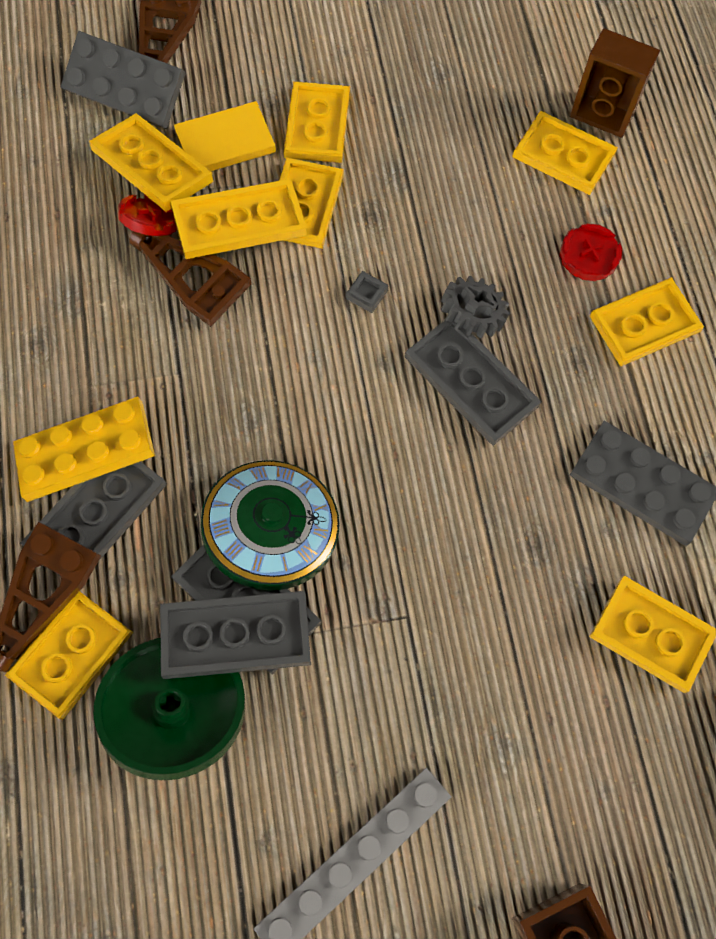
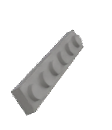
(355, 860)

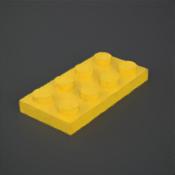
(151, 161)
(238, 218)
(82, 449)

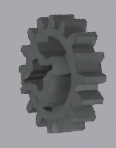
(475, 306)

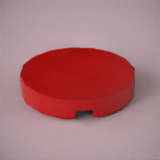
(145, 216)
(590, 252)

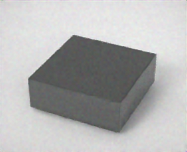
(367, 291)

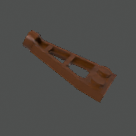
(182, 10)
(214, 296)
(59, 554)

